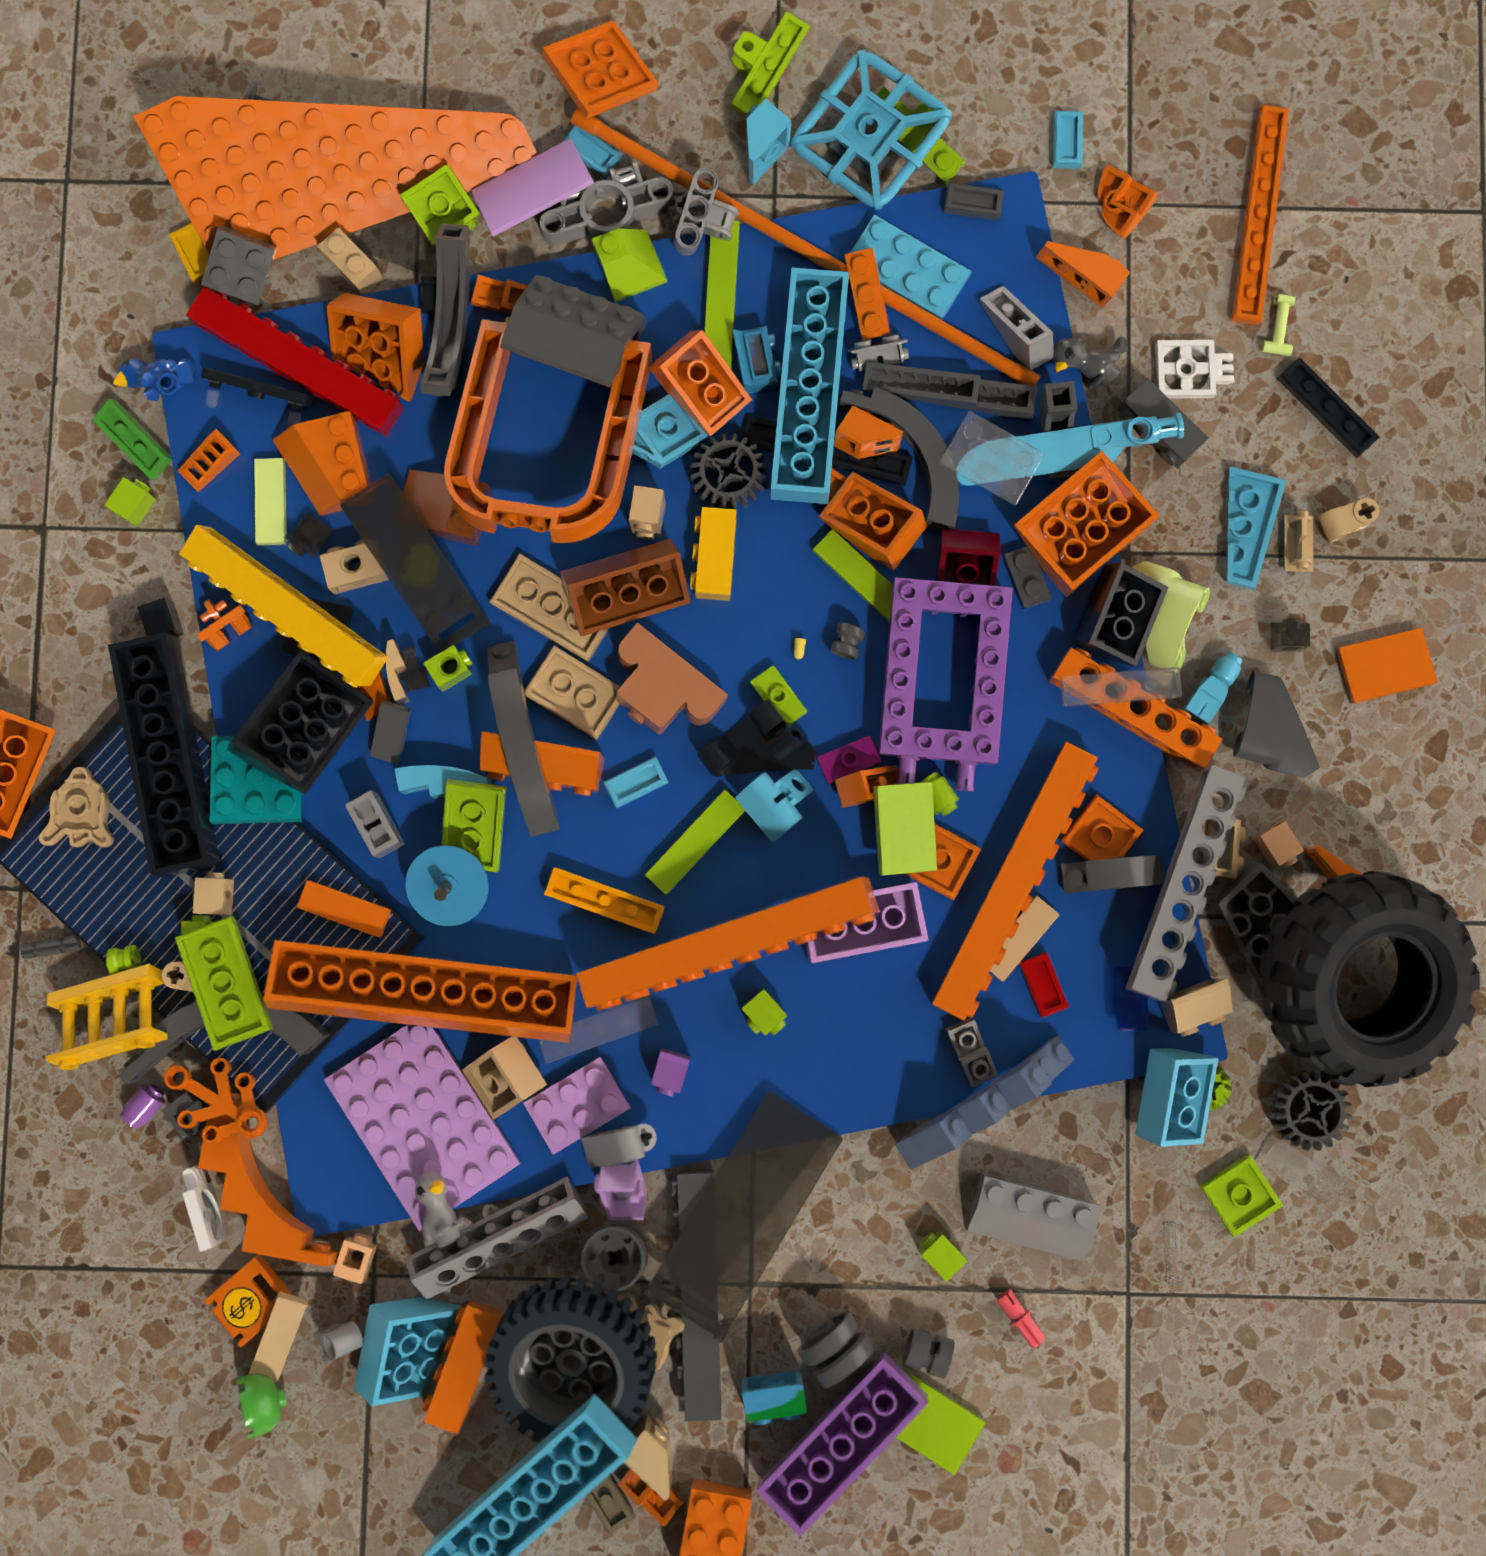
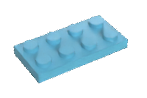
(913, 267)

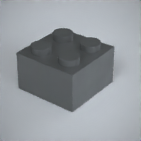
(238, 264)

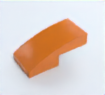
(496, 294)
(644, 1495)

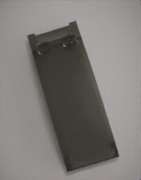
(413, 561)

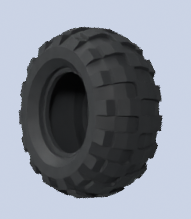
(1426, 1000)

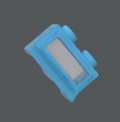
(756, 359)

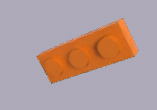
(867, 294)

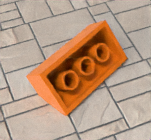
(21, 757)
(561, 764)

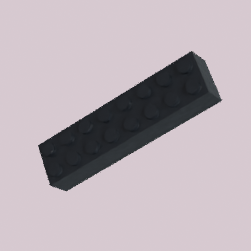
(163, 755)

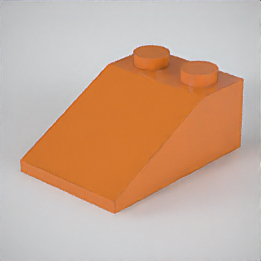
(700, 381)
(874, 520)

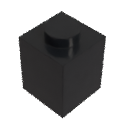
(160, 617)

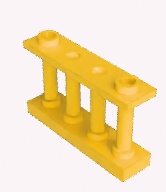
(93, 994)

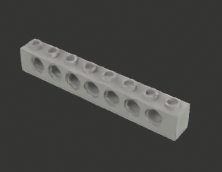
(1232, 790)

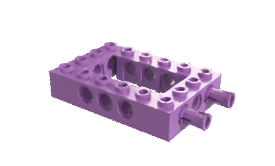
(896, 730)

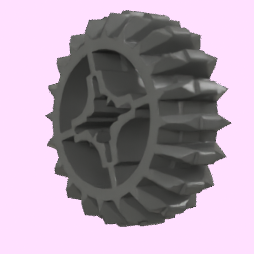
(718, 466)
(1324, 1130)

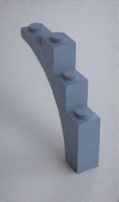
(986, 1106)

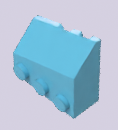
(402, 1348)

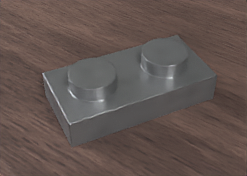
(1027, 577)

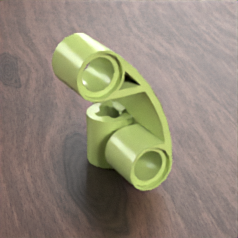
(1183, 598)

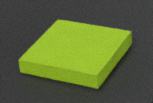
(1240, 1195)

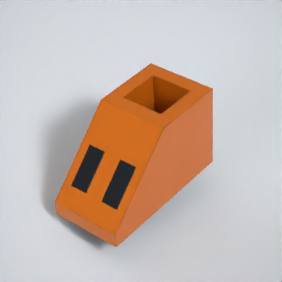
(866, 435)

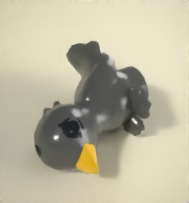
(1094, 364)

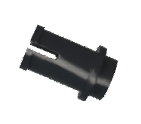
(428, 294)

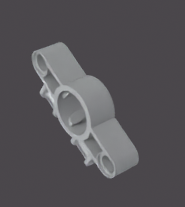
(627, 186)

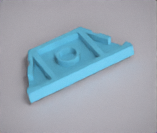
(666, 433)

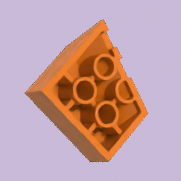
(378, 340)
(326, 459)

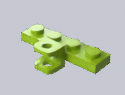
(764, 62)
(941, 158)

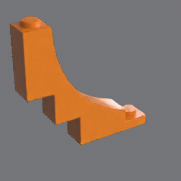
(269, 1225)

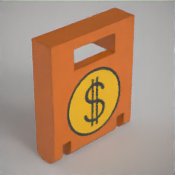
(242, 1302)

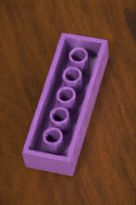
(842, 1443)

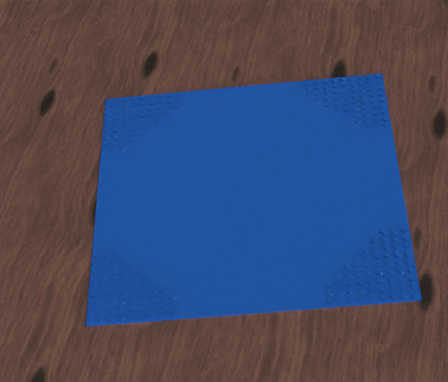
(859, 1027)

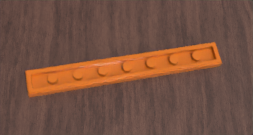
(1260, 215)

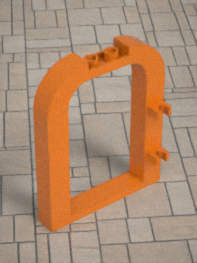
(474, 429)

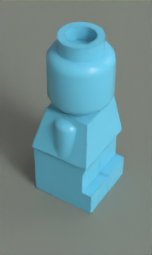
(1212, 690)

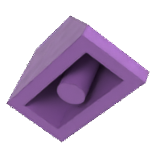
(670, 1072)

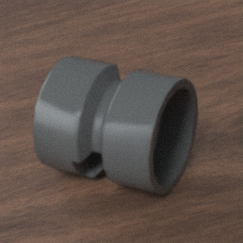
(928, 1353)

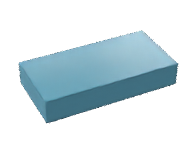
(1067, 139)
(594, 152)
(636, 782)

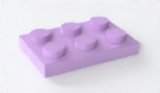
(577, 1105)

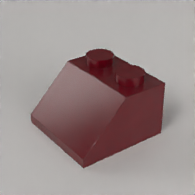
(968, 557)

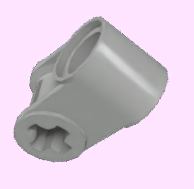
(339, 1339)

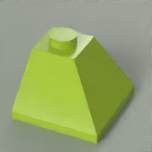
(628, 262)

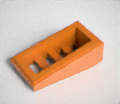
(223, 460)
(1328, 863)

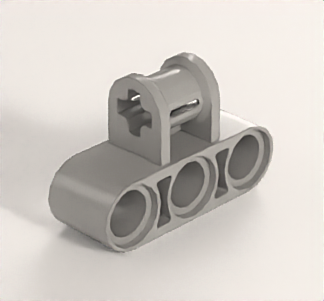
(712, 215)
(618, 1145)

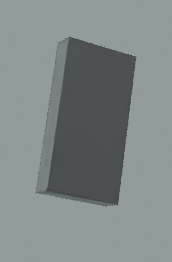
(973, 201)
(390, 732)

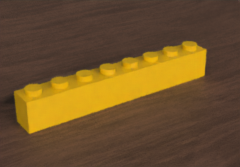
(283, 606)

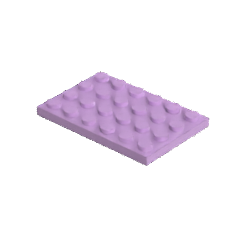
(421, 1118)

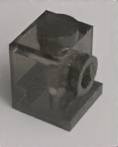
(1290, 636)

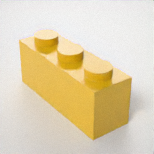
(714, 553)

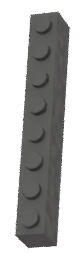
(700, 1351)

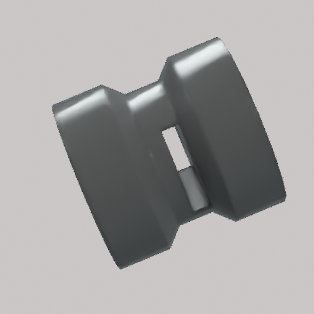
(848, 640)

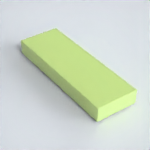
(270, 501)

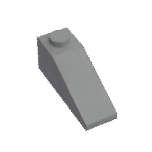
(1019, 327)

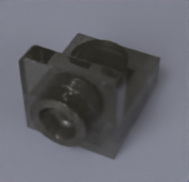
(308, 536)

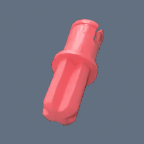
(1020, 1318)

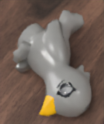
(440, 1219)

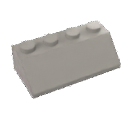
(1033, 1216)

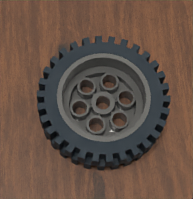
(569, 1323)

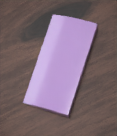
(532, 187)

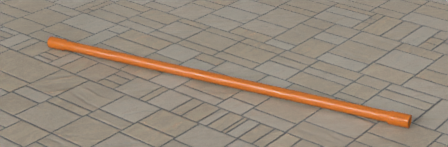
(1014, 370)

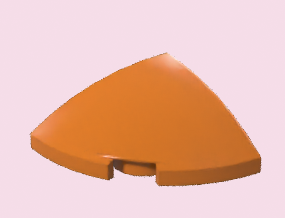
(1123, 200)

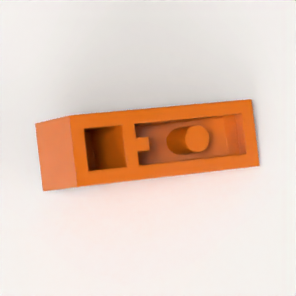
(1088, 271)

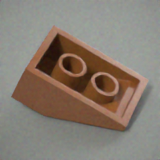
(434, 507)

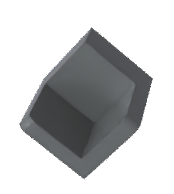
(185, 1102)

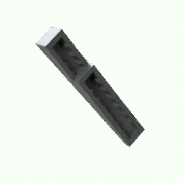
(952, 390)

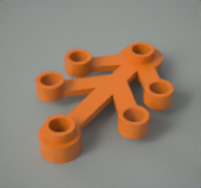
(220, 1103)

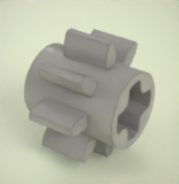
(679, 203)

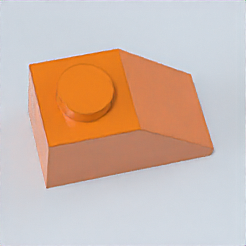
(858, 787)

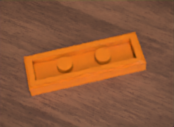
(344, 908)

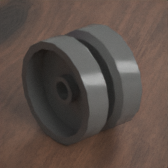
(836, 1349)

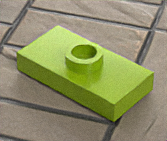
(773, 687)

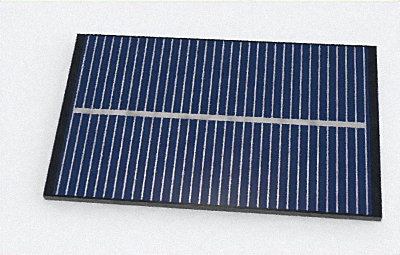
(116, 903)

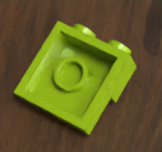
(438, 201)

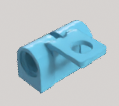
(774, 803)

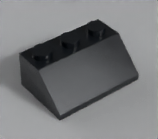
(1120, 614)

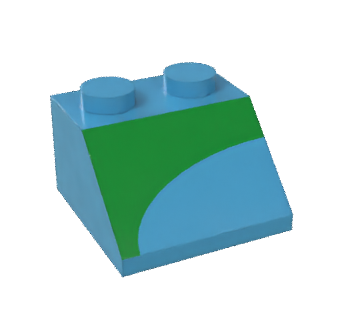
(773, 1397)

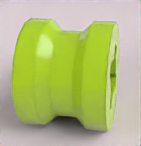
(123, 960)

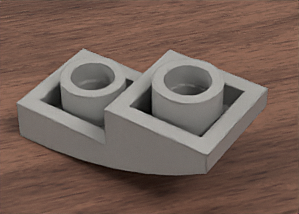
(971, 1052)

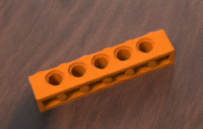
(1203, 737)

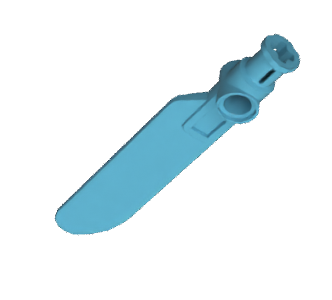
(1077, 446)

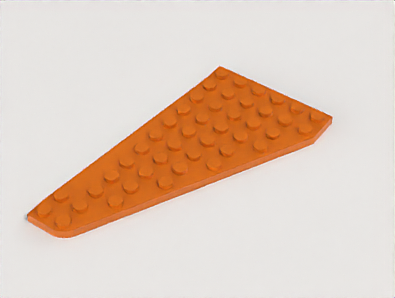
(313, 167)

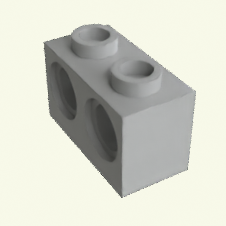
(375, 824)

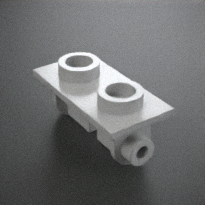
(889, 349)

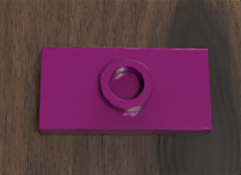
(849, 759)

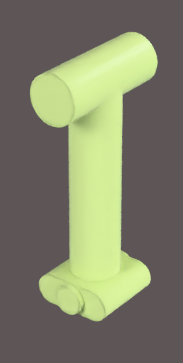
(1277, 345)

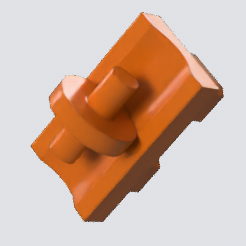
(213, 632)

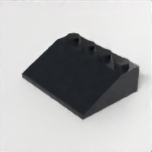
(300, 724)

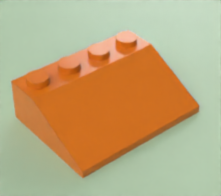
(1085, 523)

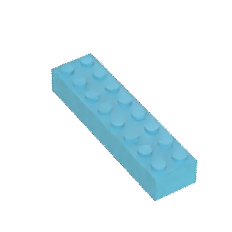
(809, 386)
(540, 1486)

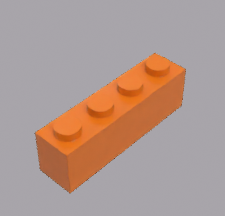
(463, 1366)

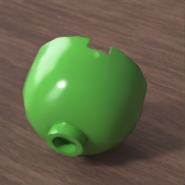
(260, 1403)

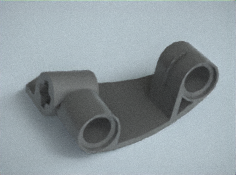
(1274, 729)

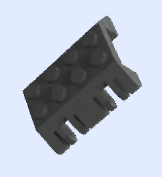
(572, 330)

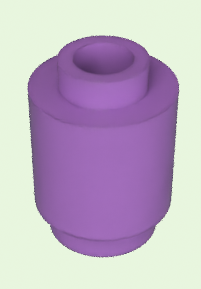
(143, 1105)

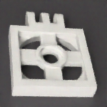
(1212, 367)
(203, 1209)

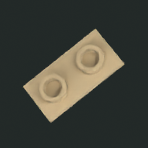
(1298, 542)

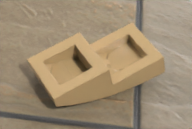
(394, 666)

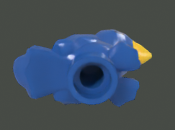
(157, 377)

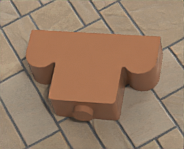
(663, 684)

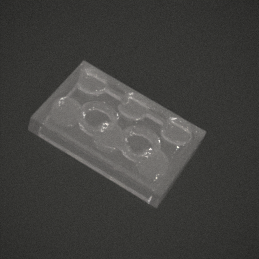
(992, 458)

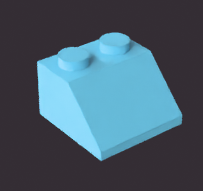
(766, 138)

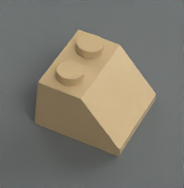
(1198, 1005)
(504, 1077)
(652, 1455)

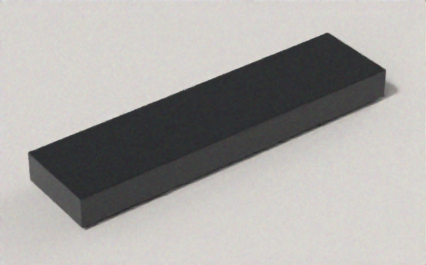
(1328, 407)

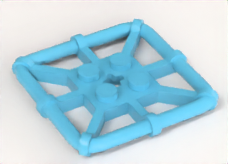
(868, 110)

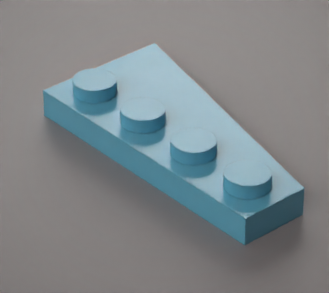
(1250, 521)

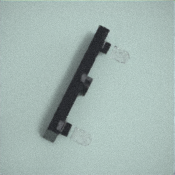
(257, 390)

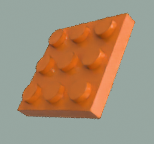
(599, 69)

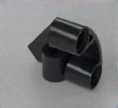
(759, 745)

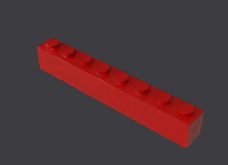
(295, 361)

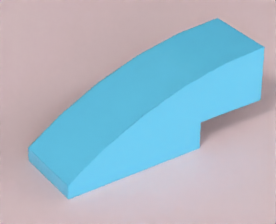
(432, 777)

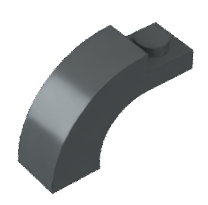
(1058, 413)
(1113, 874)

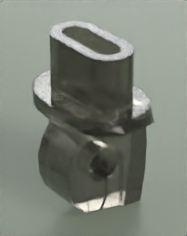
(415, 676)

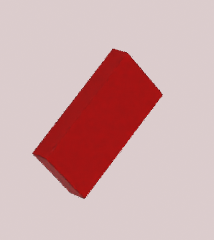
(1043, 985)

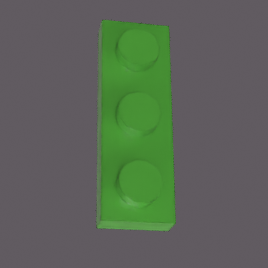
(132, 439)

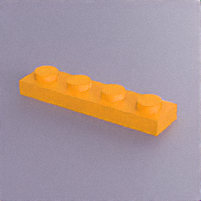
(604, 900)

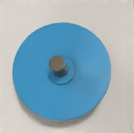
(447, 885)

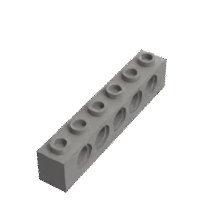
(497, 1238)

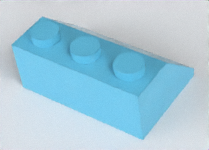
(1176, 1097)

